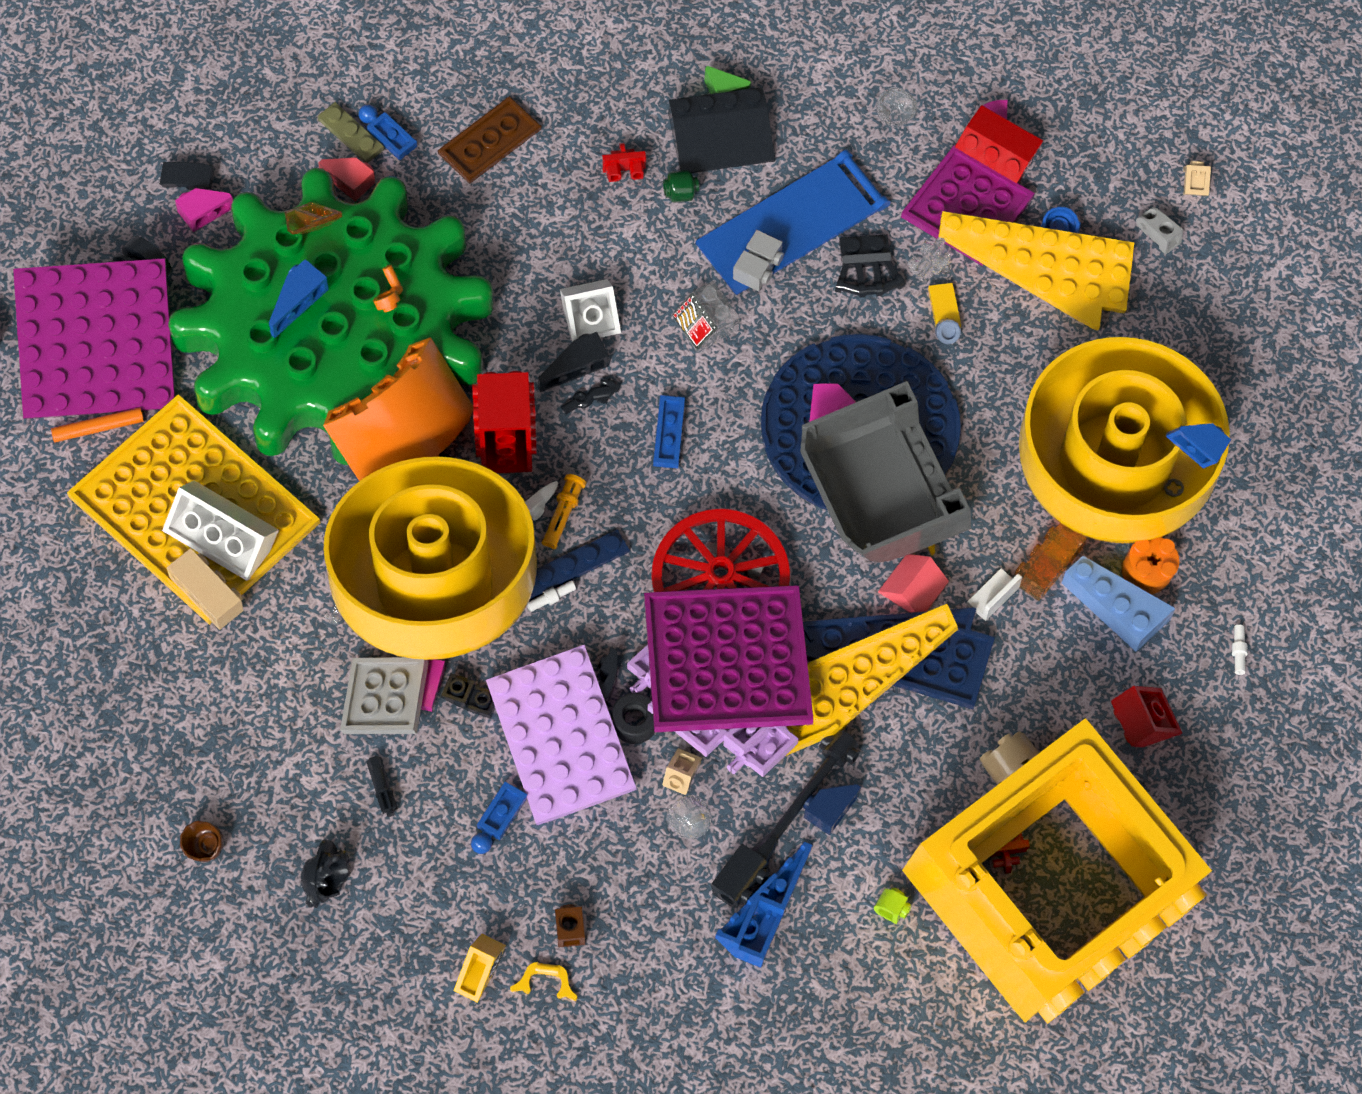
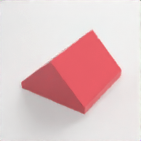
(914, 583)

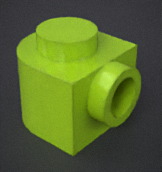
(892, 905)

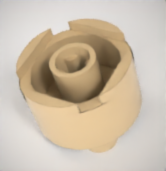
(1009, 756)

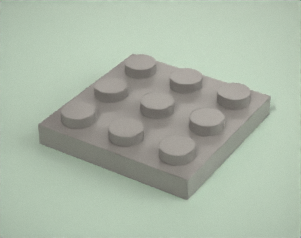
(384, 696)

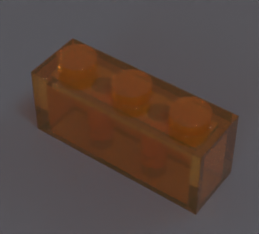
(1050, 560)

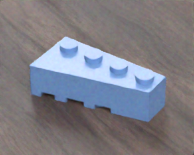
(1118, 603)

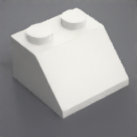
(591, 309)

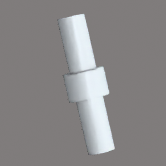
(551, 596)
(1239, 649)

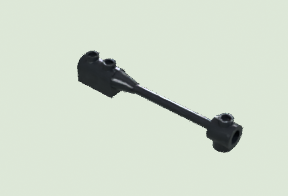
(750, 865)

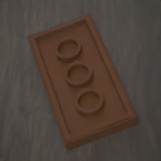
(489, 140)

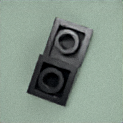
(187, 175)
(608, 671)
(468, 696)

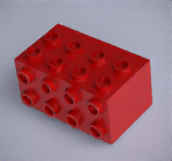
(504, 421)

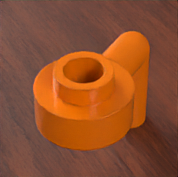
(388, 300)

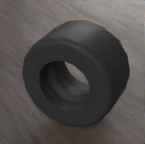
(627, 732)

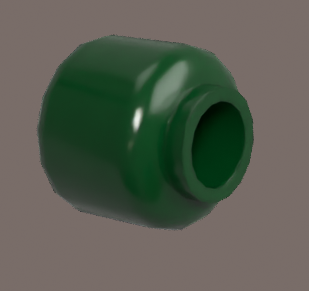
(680, 186)

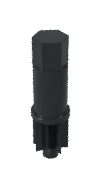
(382, 787)

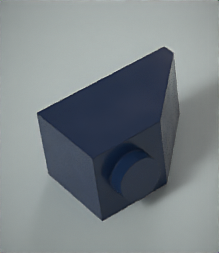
(830, 806)

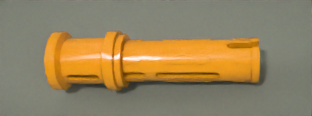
(566, 499)

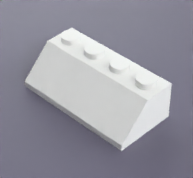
(219, 529)

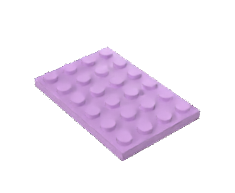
(561, 735)

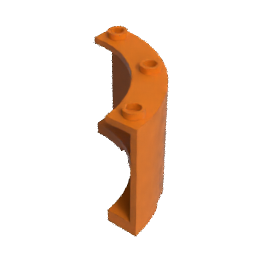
(405, 416)

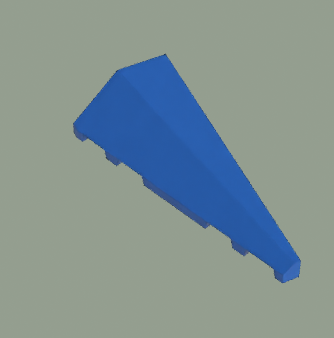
(756, 923)

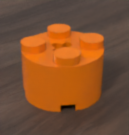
(1151, 564)

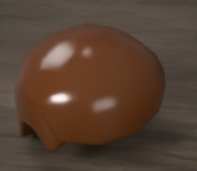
(193, 837)

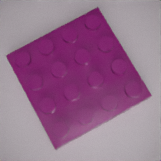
(965, 188)

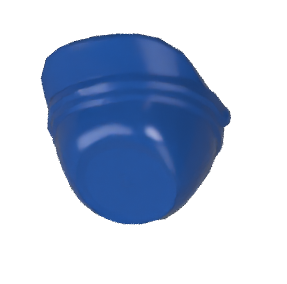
(1061, 219)

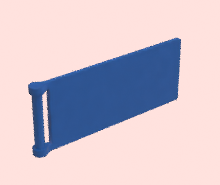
(798, 215)

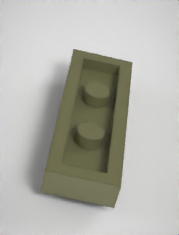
(350, 132)

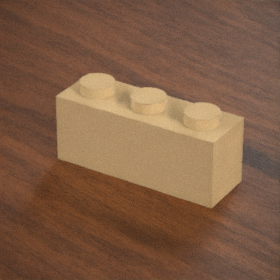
(206, 588)

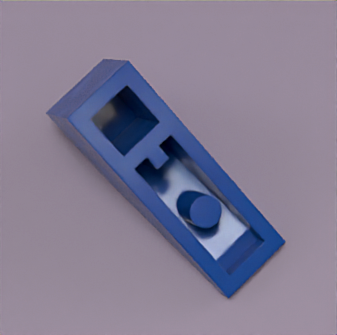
(300, 290)

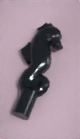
(601, 394)

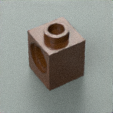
(573, 936)

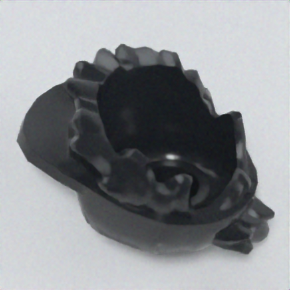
(326, 870)

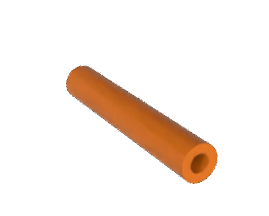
(97, 425)

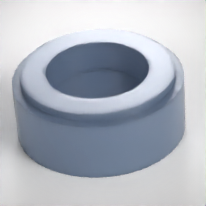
(947, 331)

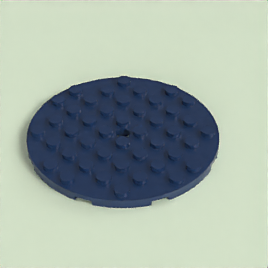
(862, 368)

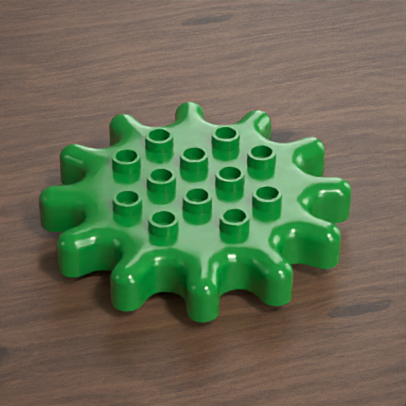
(341, 339)

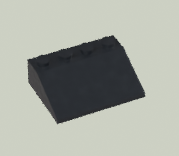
(721, 130)

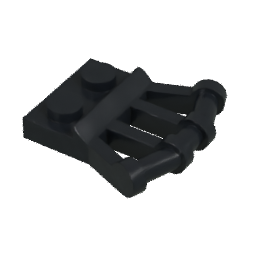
(867, 252)

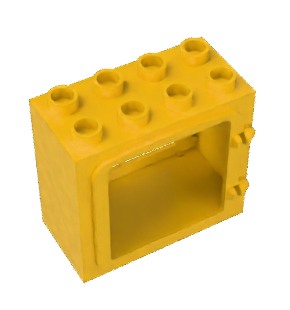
(1123, 820)

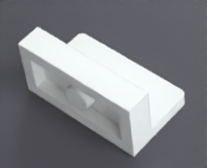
(994, 593)

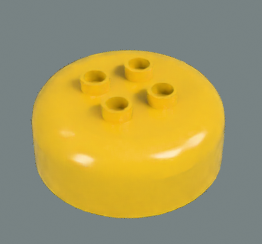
(1100, 443)
(431, 557)

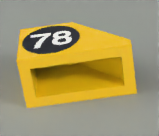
(479, 967)

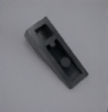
(577, 360)

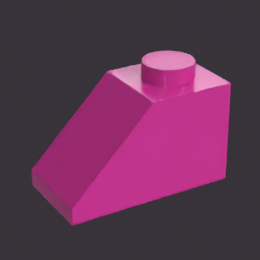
(202, 206)

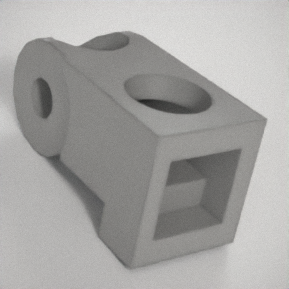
(1160, 229)

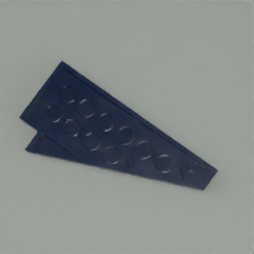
(948, 673)

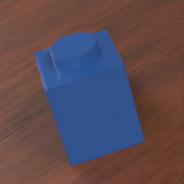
(1200, 442)

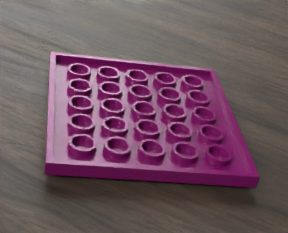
(94, 338)
(727, 659)

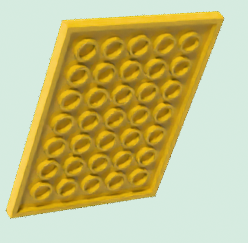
(139, 481)

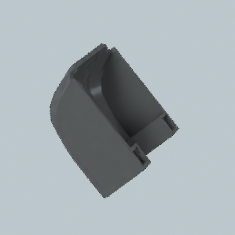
(882, 477)

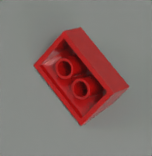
(999, 144)

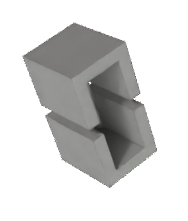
(755, 266)

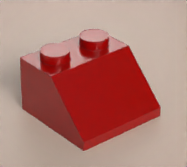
(1145, 716)

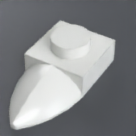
(537, 502)

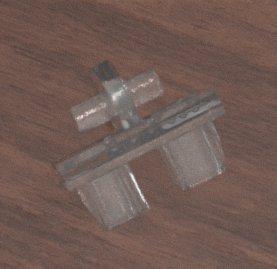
(935, 260)

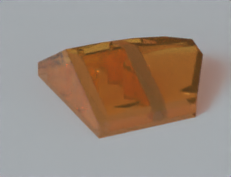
(310, 218)

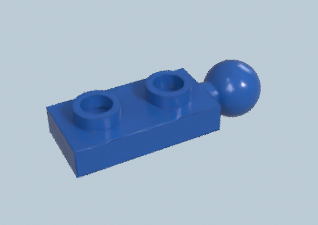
(387, 132)
(498, 817)

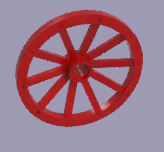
(720, 582)

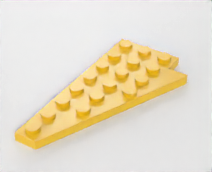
(1061, 267)

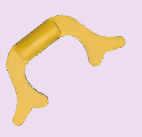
(547, 969)

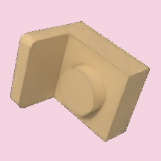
(1196, 179)
(681, 771)

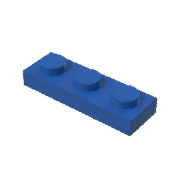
(669, 431)

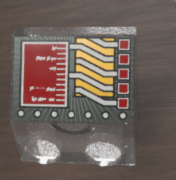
(706, 317)

